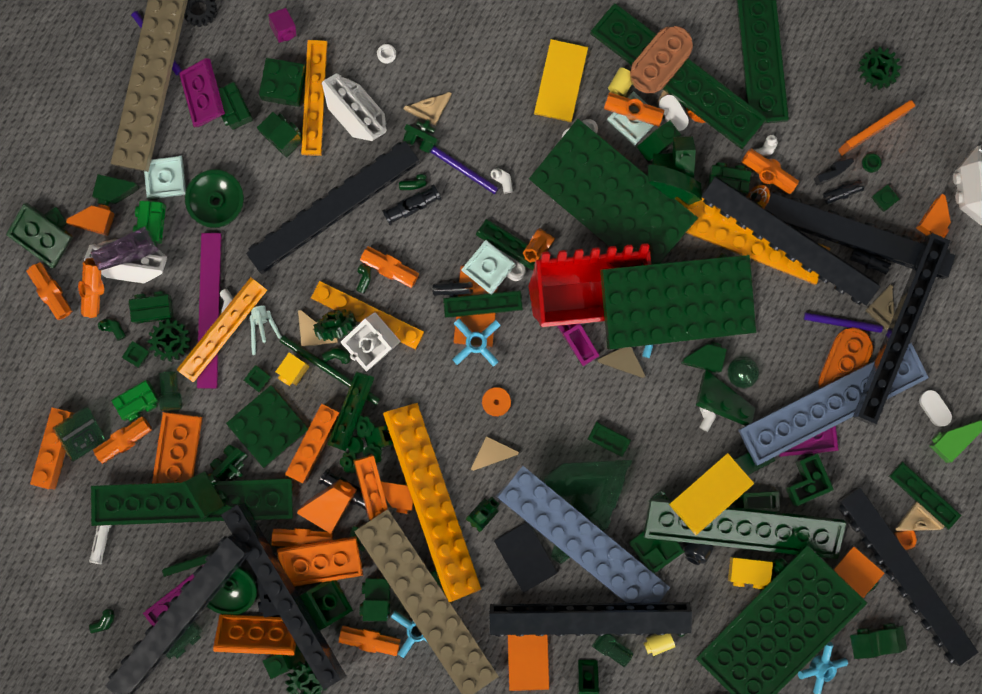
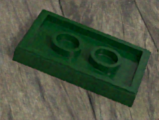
(39, 235)

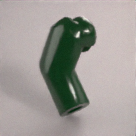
(414, 184)
(365, 279)
(112, 326)
(337, 353)

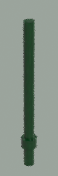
(324, 366)

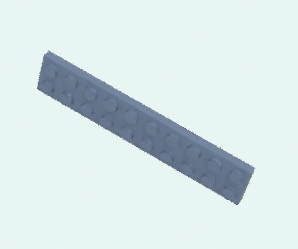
(821, 409)
(580, 539)

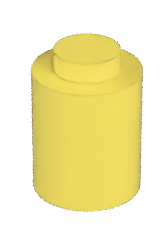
(621, 82)
(659, 643)

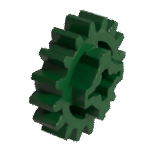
(879, 59)
(334, 325)
(170, 349)
(304, 680)

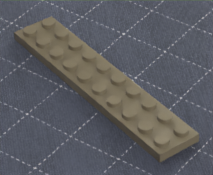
(148, 84)
(426, 603)

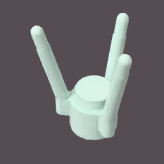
(259, 316)

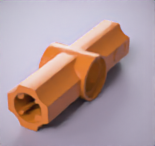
(647, 113)
(770, 171)
(389, 267)
(90, 289)
(49, 291)
(122, 440)
(298, 536)
(369, 640)

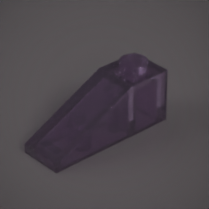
(125, 250)

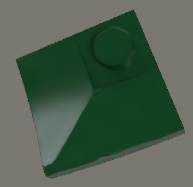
(655, 552)

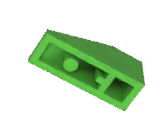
(954, 441)

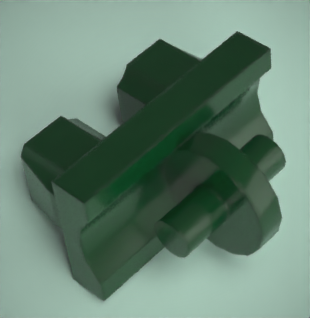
(428, 141)
(231, 465)
(483, 513)

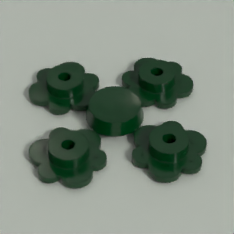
(356, 445)

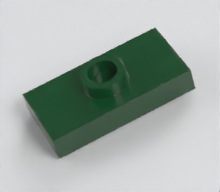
(609, 439)

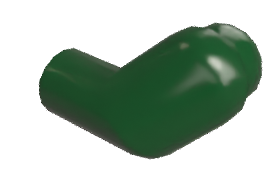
(104, 623)

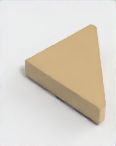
(429, 108)
(307, 333)
(491, 453)
(918, 519)

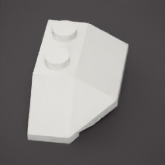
(354, 108)
(969, 184)
(135, 271)

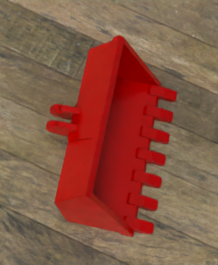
(570, 288)

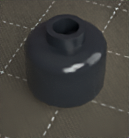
(697, 553)

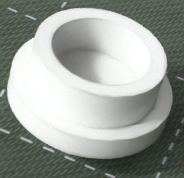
(386, 53)

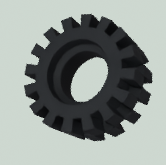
(201, 19)

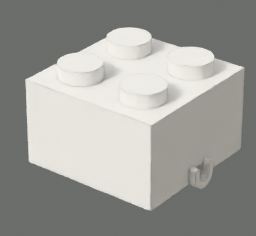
(370, 341)

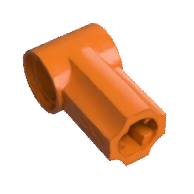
(538, 244)

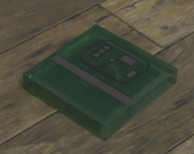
(79, 433)

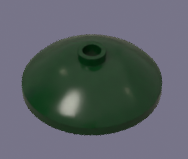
(203, 191)
(236, 595)

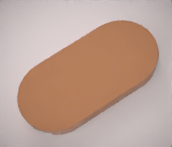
(661, 59)

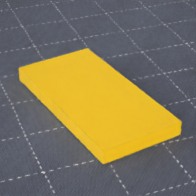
(561, 80)
(711, 494)

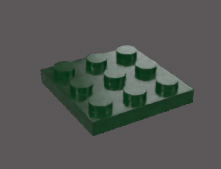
(267, 426)

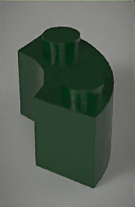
(878, 642)

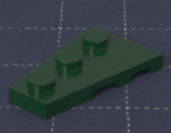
(722, 400)

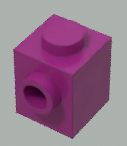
(282, 25)

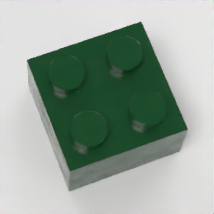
(282, 82)

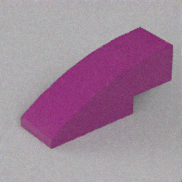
(579, 342)

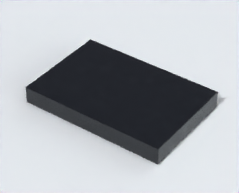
(525, 557)

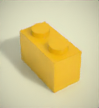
(291, 370)
(750, 572)

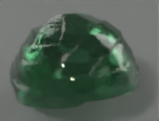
(743, 372)

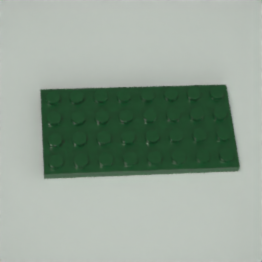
(611, 194)
(678, 301)
(782, 627)

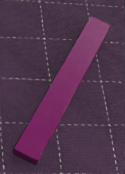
(209, 300)

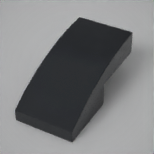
(836, 169)

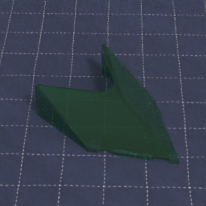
(590, 489)

